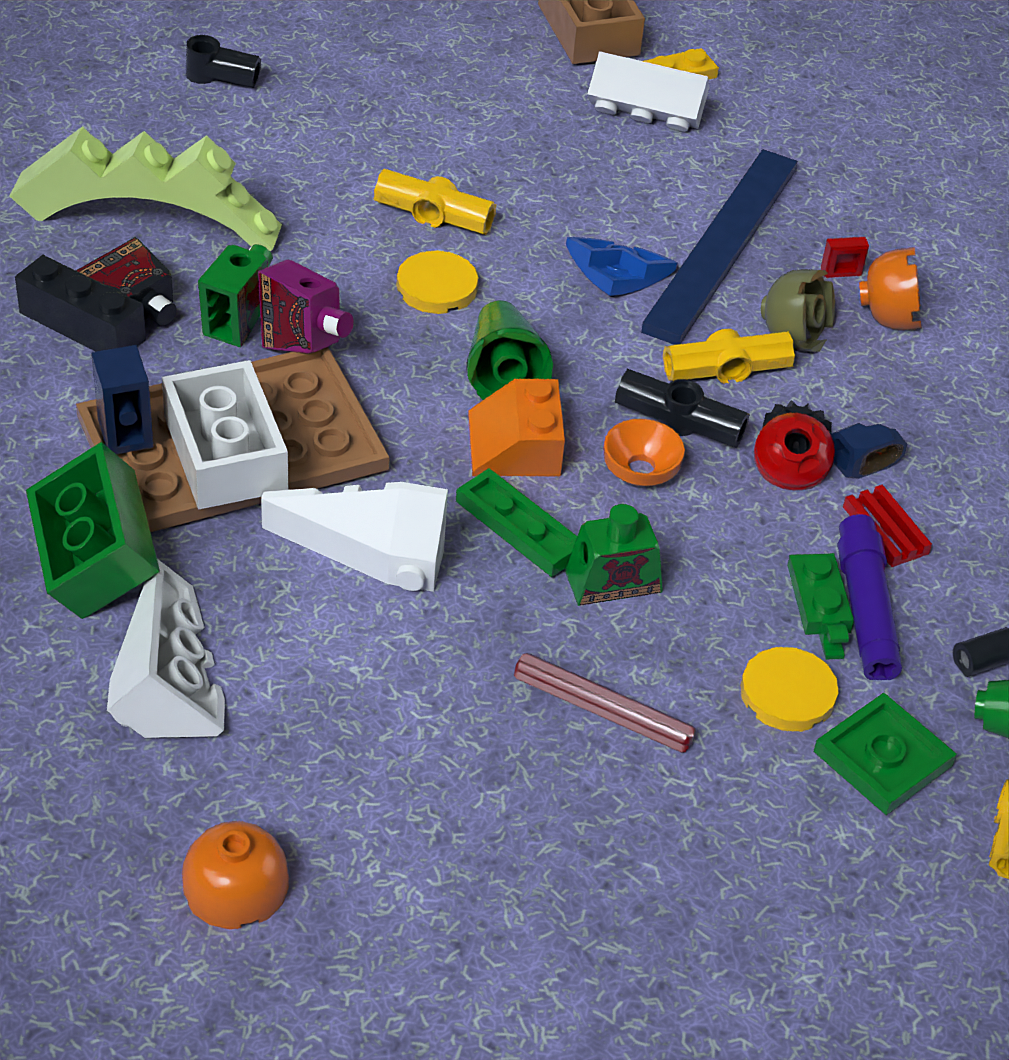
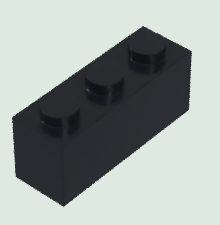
(79, 306)

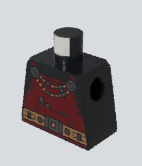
(139, 275)

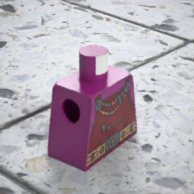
(300, 309)

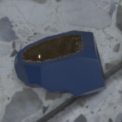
(867, 449)

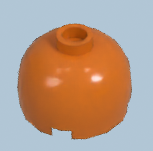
(892, 290)
(235, 875)

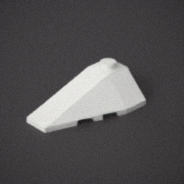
(160, 670)

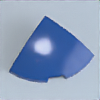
(618, 267)

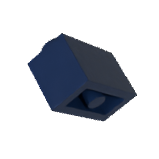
(122, 399)

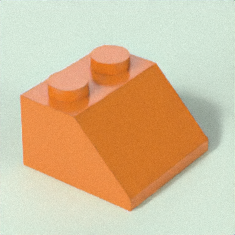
(518, 430)

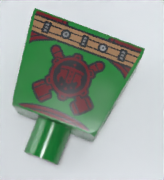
(231, 293)
(615, 558)

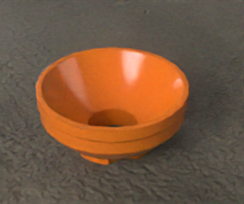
(646, 442)

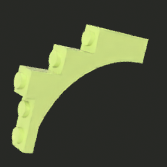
(143, 169)

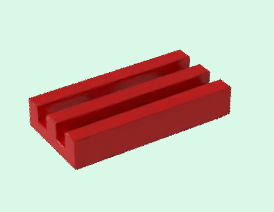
(893, 522)

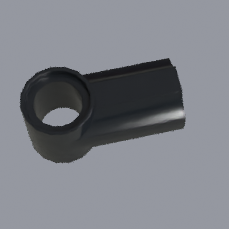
(210, 62)

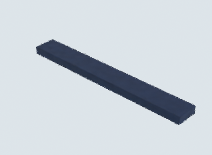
(718, 248)

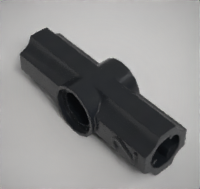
(682, 407)

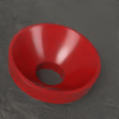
(790, 469)

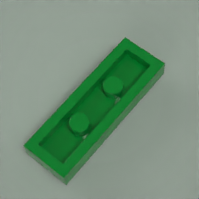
(518, 521)

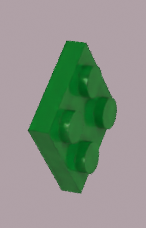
(884, 753)

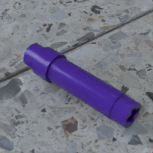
(864, 564)

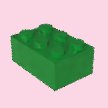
(91, 531)

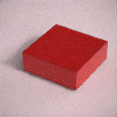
(844, 256)

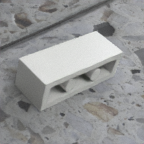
(648, 91)

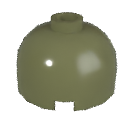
(798, 302)

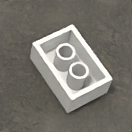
(225, 434)

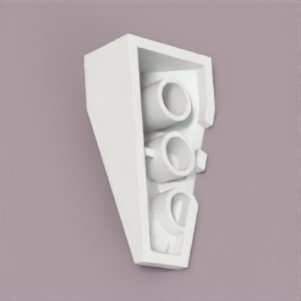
(382, 533)

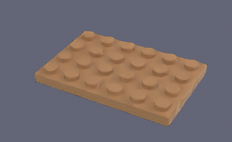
(316, 416)

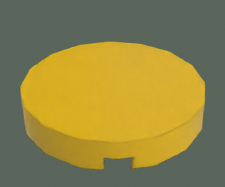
(437, 281)
(789, 688)

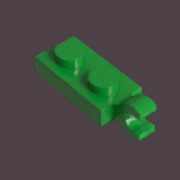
(822, 600)

